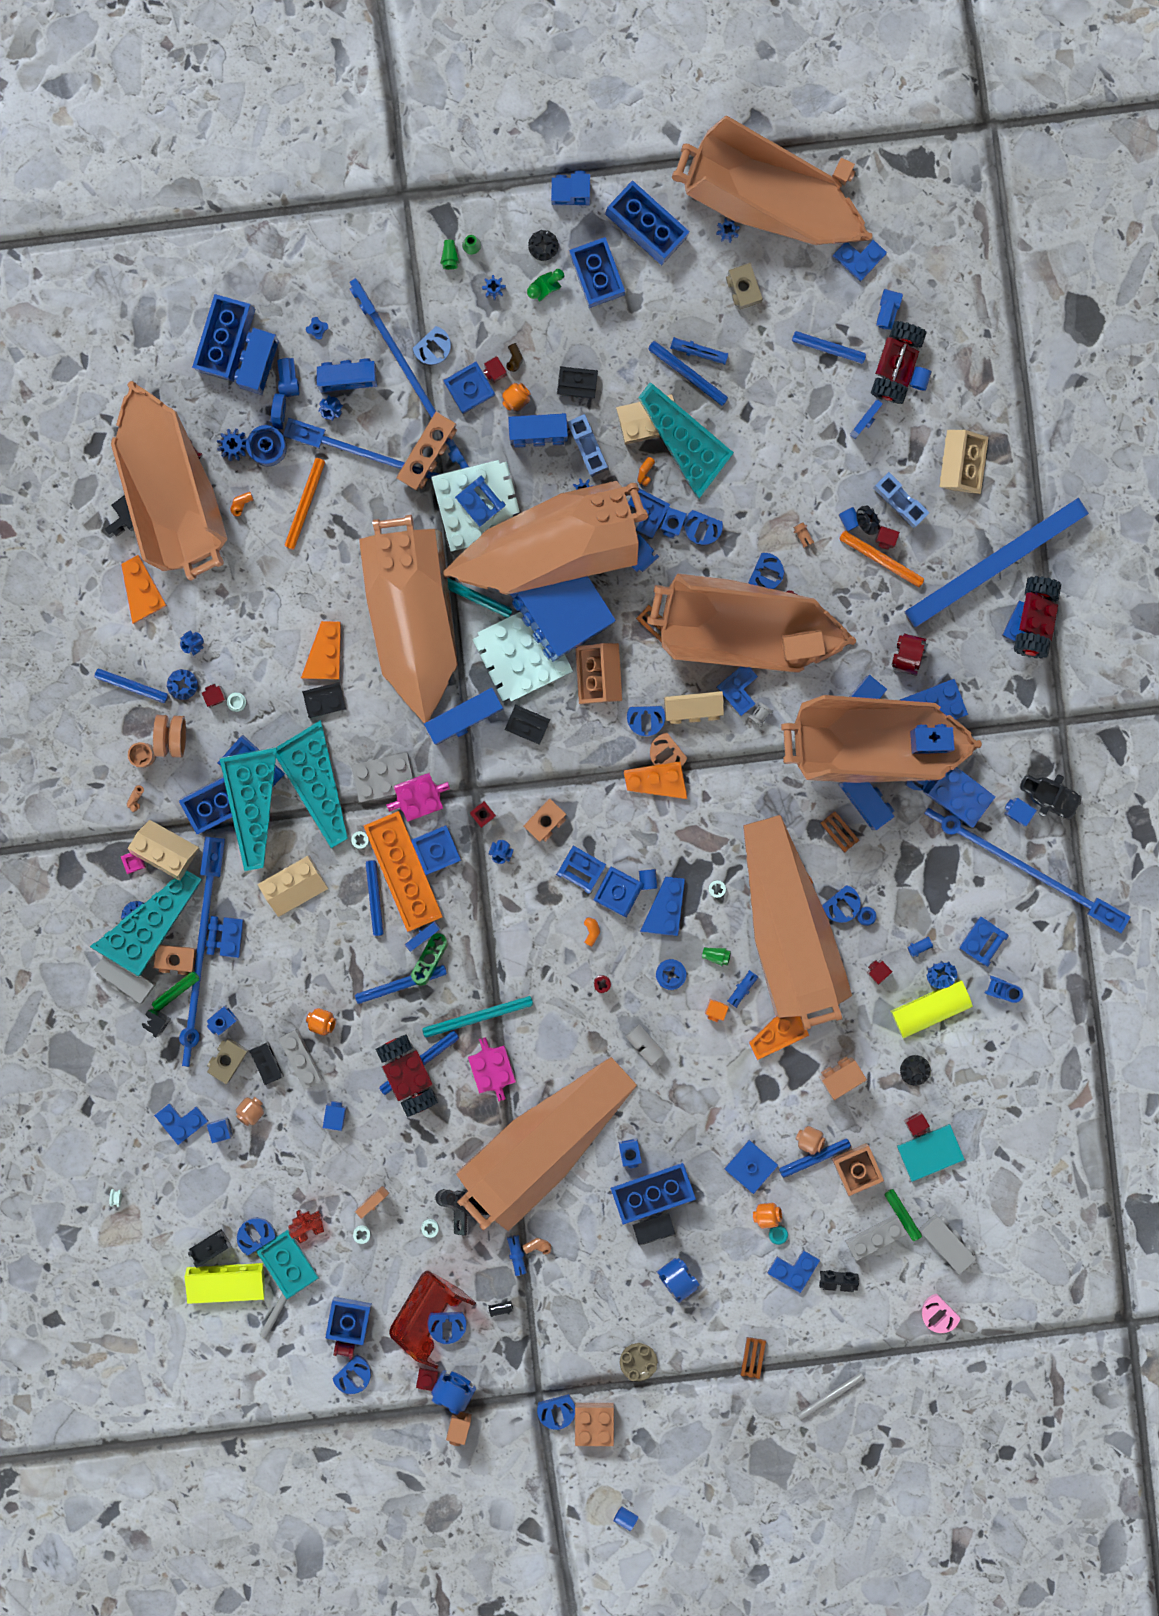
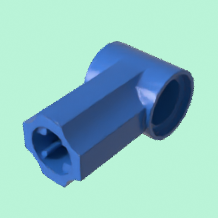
(889, 304)
(287, 383)

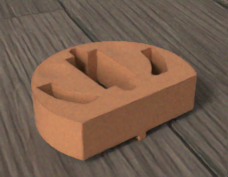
(656, 749)
(370, 1203)

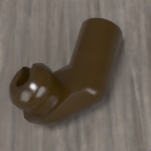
(516, 358)

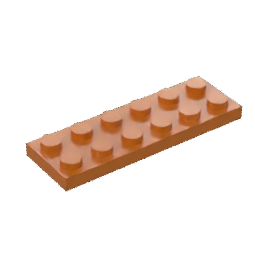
(403, 871)

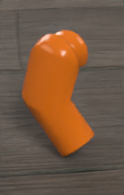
(643, 471)
(239, 502)

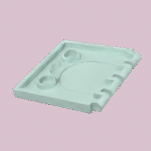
(458, 524)
(517, 658)

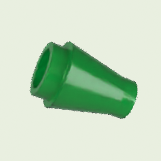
(471, 248)
(449, 255)
(717, 955)

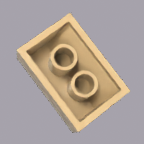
(635, 423)
(963, 461)
(694, 707)
(163, 849)
(293, 886)

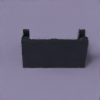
(157, 1023)
(266, 1063)
(654, 1229)
(209, 1248)

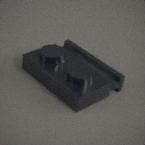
(577, 382)
(324, 700)
(527, 724)

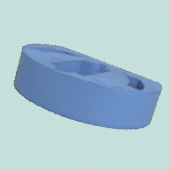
(444, 345)

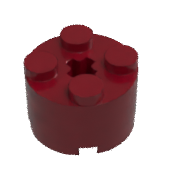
(909, 654)

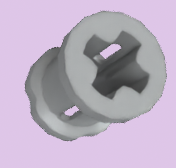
(760, 714)

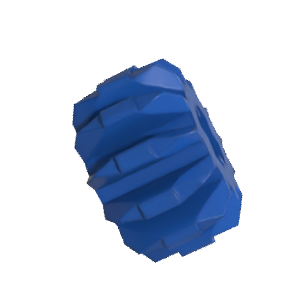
(228, 451)

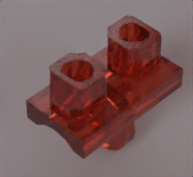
(305, 1222)

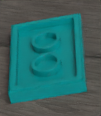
(930, 1152)
(287, 1264)

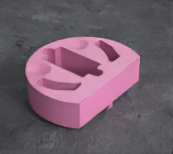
(941, 1325)

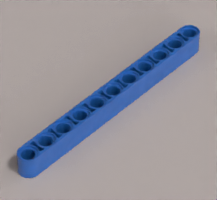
(996, 562)

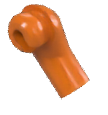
(593, 929)

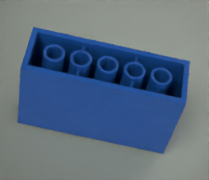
(563, 614)

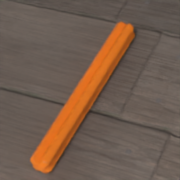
(304, 503)
(881, 558)

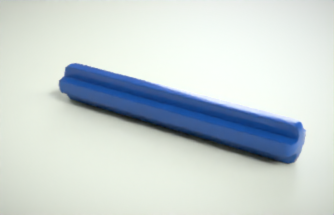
(829, 347)
(131, 685)
(374, 898)
(813, 1159)

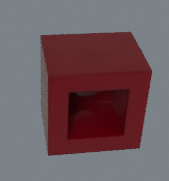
(494, 369)
(887, 538)
(213, 695)
(475, 813)
(878, 971)
(917, 1124)

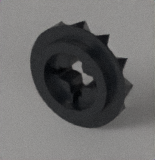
(550, 250)
(868, 520)
(912, 1061)

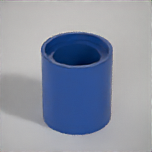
(920, 378)
(849, 519)
(649, 879)
(625, 1518)

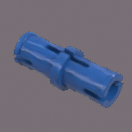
(742, 989)
(516, 1255)

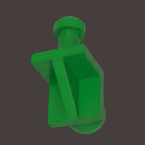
(545, 285)

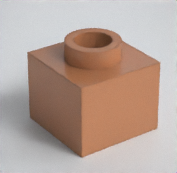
(844, 171)

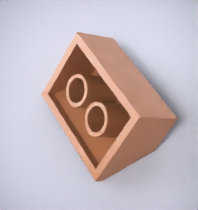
(598, 673)

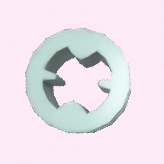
(354, 841)
(711, 891)
(115, 1198)
(425, 1231)
(360, 1240)

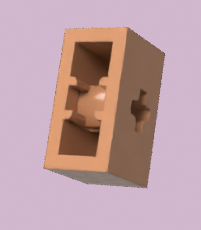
(458, 1428)

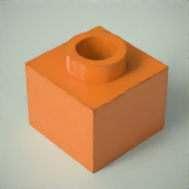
(716, 1010)

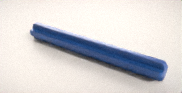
(688, 373)
(396, 986)
(430, 1054)

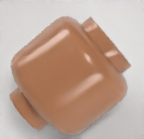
(249, 1111)
(810, 1140)

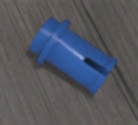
(920, 946)

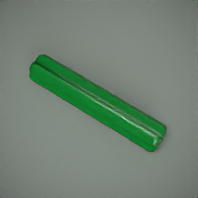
(175, 991)
(903, 1215)

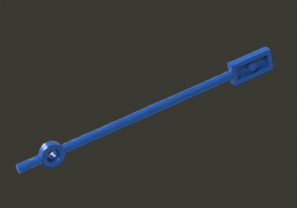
(368, 308)
(315, 436)
(210, 867)
(1098, 909)

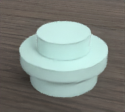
(236, 702)

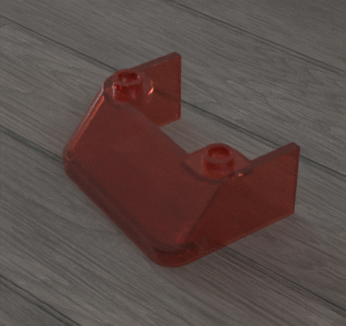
(410, 1326)

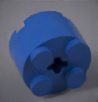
(257, 440)
(645, 555)
(677, 1279)
(453, 1392)

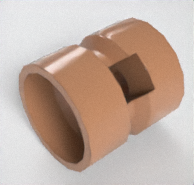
(141, 755)

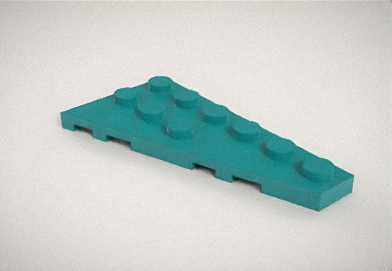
(690, 444)
(311, 773)
(249, 791)
(142, 931)

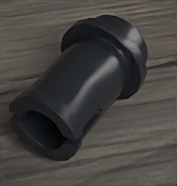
(501, 1308)

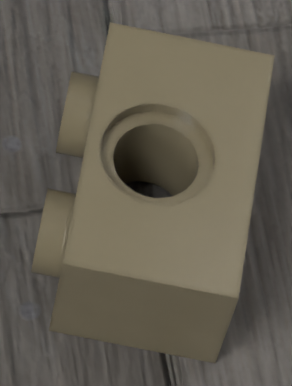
(739, 275)
(235, 1052)

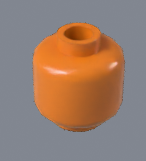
(516, 397)
(321, 1021)
(767, 1215)

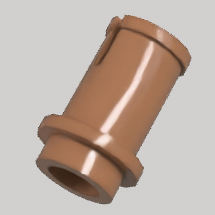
(803, 533)

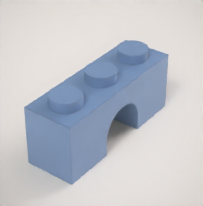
(588, 445)
(892, 492)

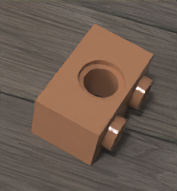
(534, 823)
(163, 959)

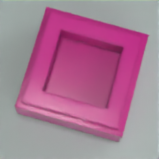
(132, 863)

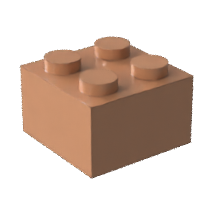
(803, 645)
(842, 1077)
(857, 1169)
(594, 1424)

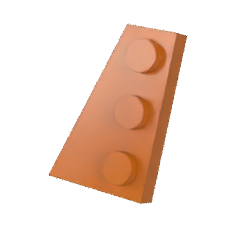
(141, 590)
(325, 653)
(657, 780)
(777, 1035)

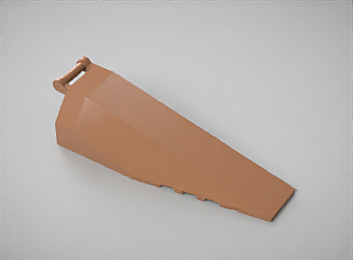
(791, 928)
(542, 1146)

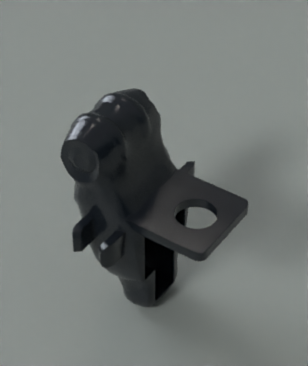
(1051, 795)
(449, 1199)

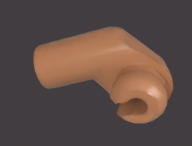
(134, 797)
(538, 1244)

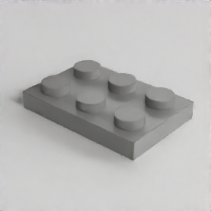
(379, 776)

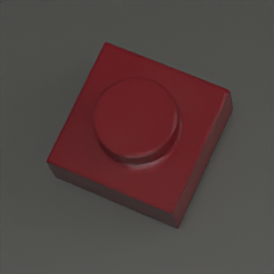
(426, 1379)

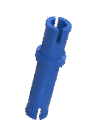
(677, 344)

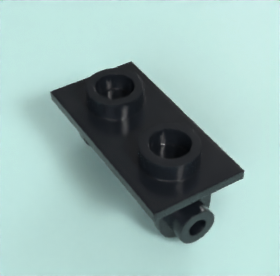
(848, 1281)

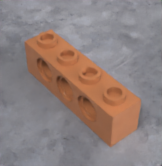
(437, 423)

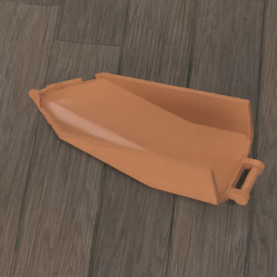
(768, 187)
(166, 487)
(556, 541)
(410, 611)
(739, 623)
(870, 740)

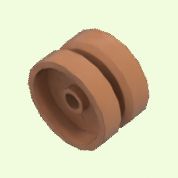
(169, 736)

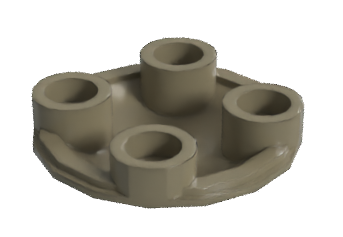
(638, 1362)

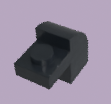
(118, 526)

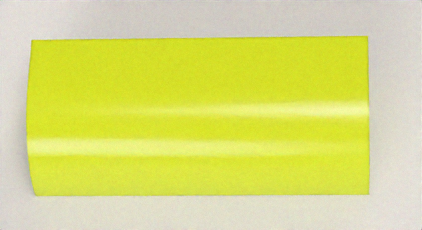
(931, 1009)
(225, 1283)

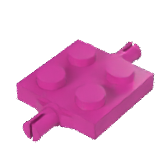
(418, 797)
(492, 1069)

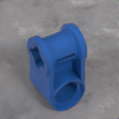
(1002, 990)

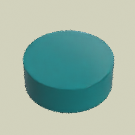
(778, 1235)

